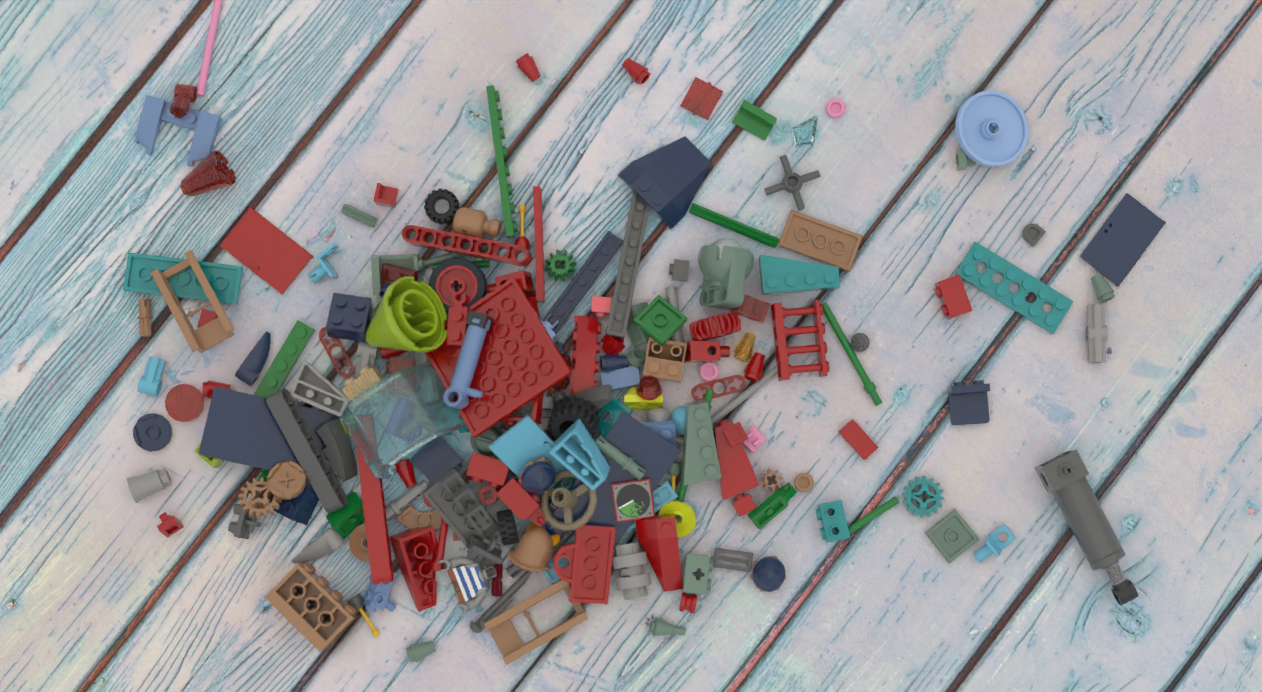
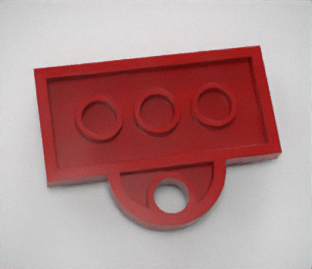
(588, 564)

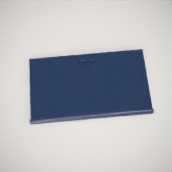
(1119, 247)

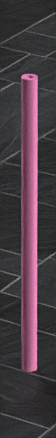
(209, 47)

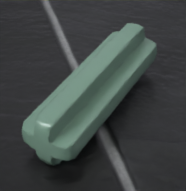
(359, 215)

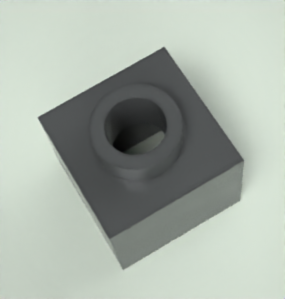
(679, 270)

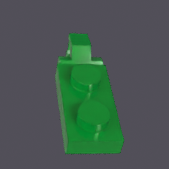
(772, 506)

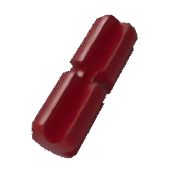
(497, 583)

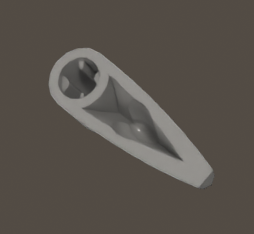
(321, 546)

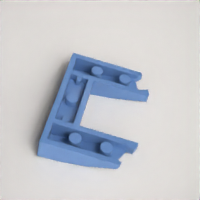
(158, 110)

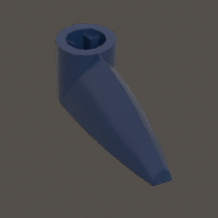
(255, 361)

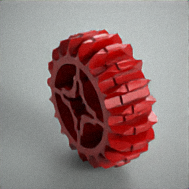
(715, 327)

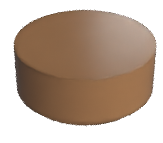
(803, 482)

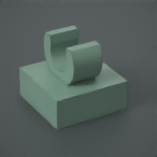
(962, 160)

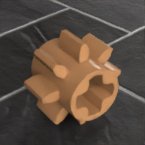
(765, 481)

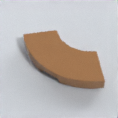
(415, 519)

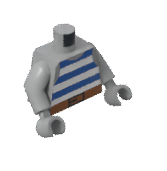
(468, 580)

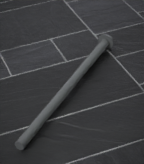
(505, 599)

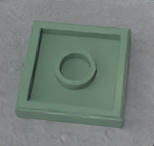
(952, 536)

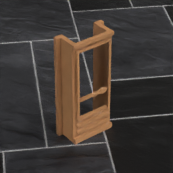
(210, 333)
(509, 640)

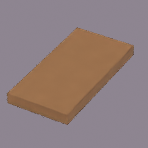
(820, 240)

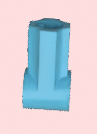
(151, 381)

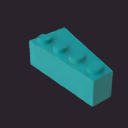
(793, 276)

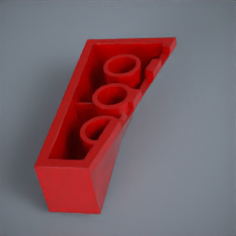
(585, 353)

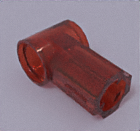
(183, 97)

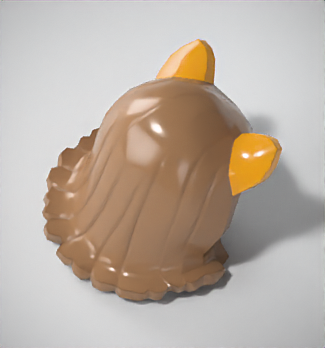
(534, 549)

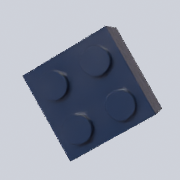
(349, 317)

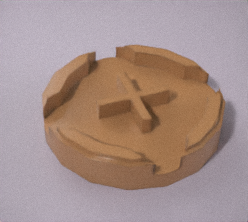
(286, 480)

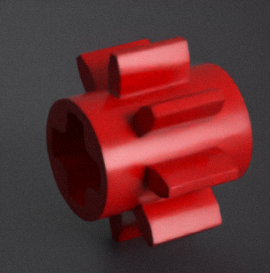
(612, 344)

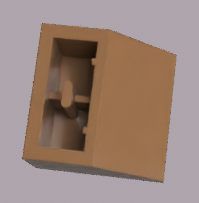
(665, 361)

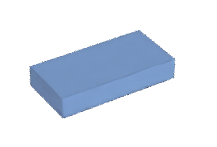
(621, 378)

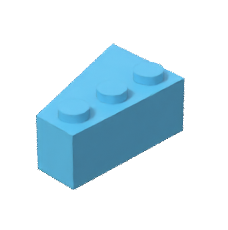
(581, 455)

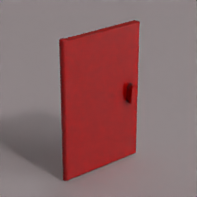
(262, 244)

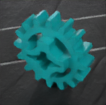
(923, 505)

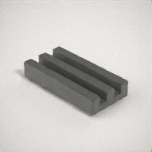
(749, 562)

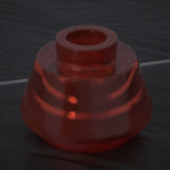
(649, 388)

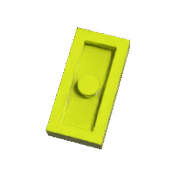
(634, 402)

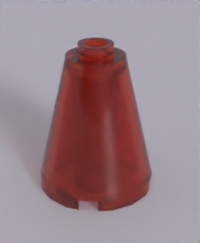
(208, 175)

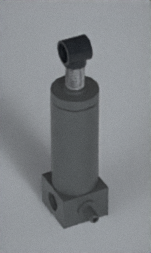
(1067, 481)

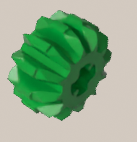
(559, 272)

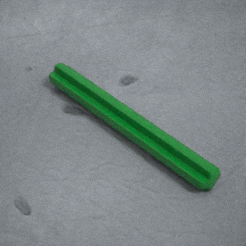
(734, 225)

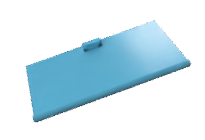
(524, 444)

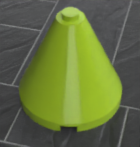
(408, 318)

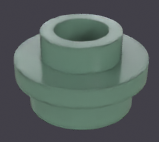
(636, 357)

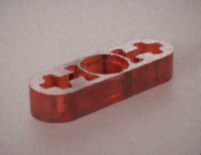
(339, 367)
(702, 386)

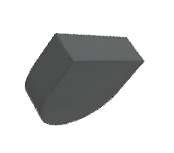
(1032, 233)

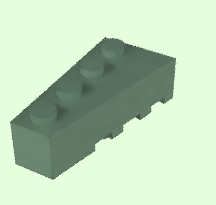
(699, 448)

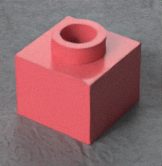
(601, 306)

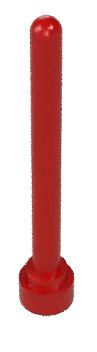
(441, 547)

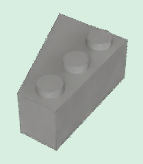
(317, 390)

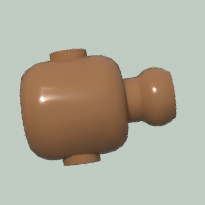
(475, 223)

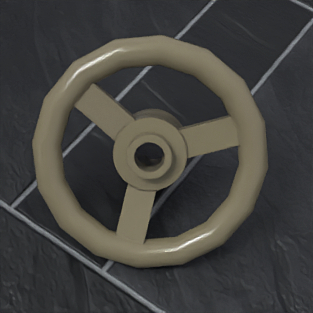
(567, 500)

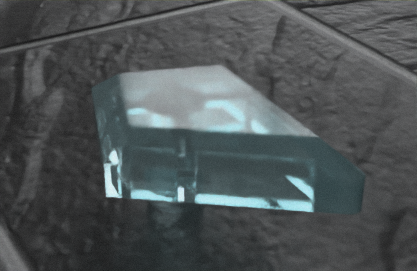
(805, 132)

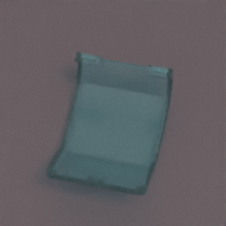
(399, 416)

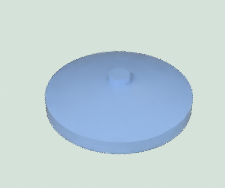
(991, 128)

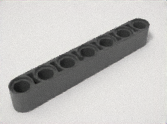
(307, 450)

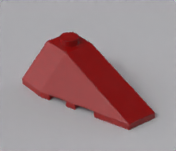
(660, 542)
(414, 554)

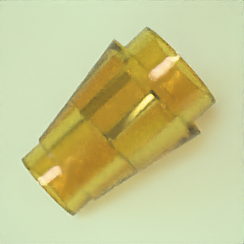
(744, 349)

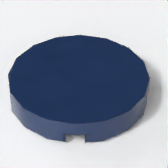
(152, 432)

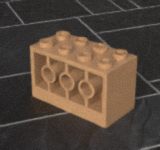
(299, 609)

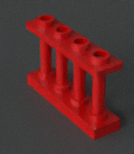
(783, 351)

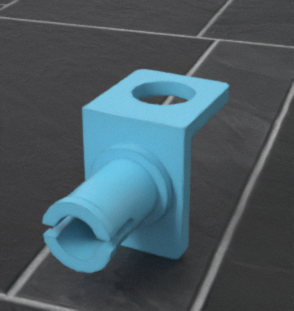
(324, 267)
(993, 545)

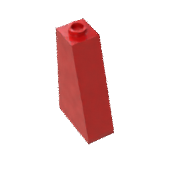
(734, 465)

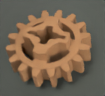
(257, 506)

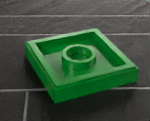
(660, 320)

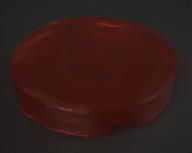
(184, 403)

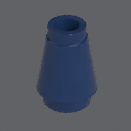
(611, 362)

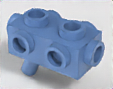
(378, 596)

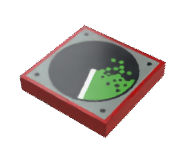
(633, 500)

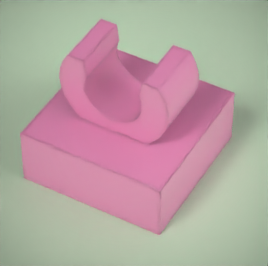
(755, 439)

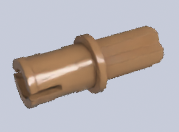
(145, 317)

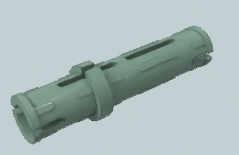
(616, 455)

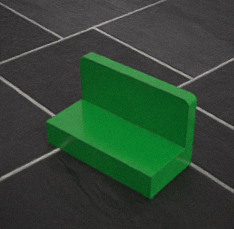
(754, 120)
(348, 517)

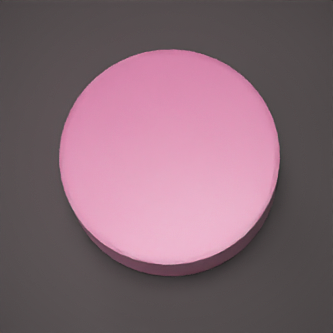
(835, 108)
(709, 371)

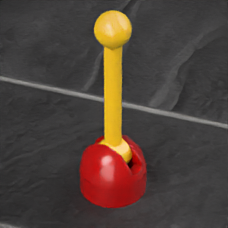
(522, 241)

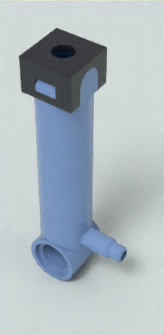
(467, 361)

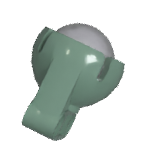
(724, 269)

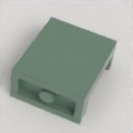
(404, 260)

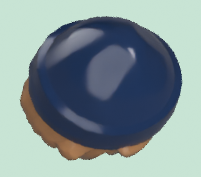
(538, 475)
(768, 574)

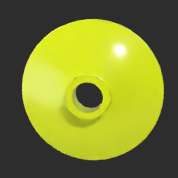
(688, 519)

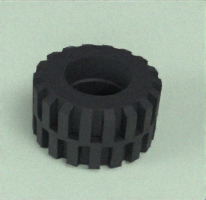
(571, 410)

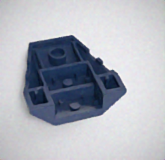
(668, 178)

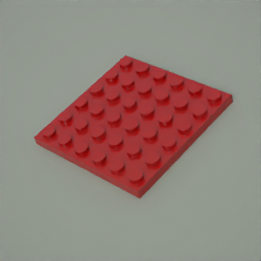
(514, 362)

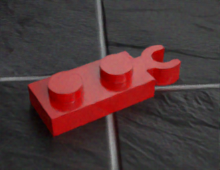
(457, 321)

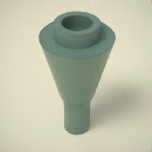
(660, 627)

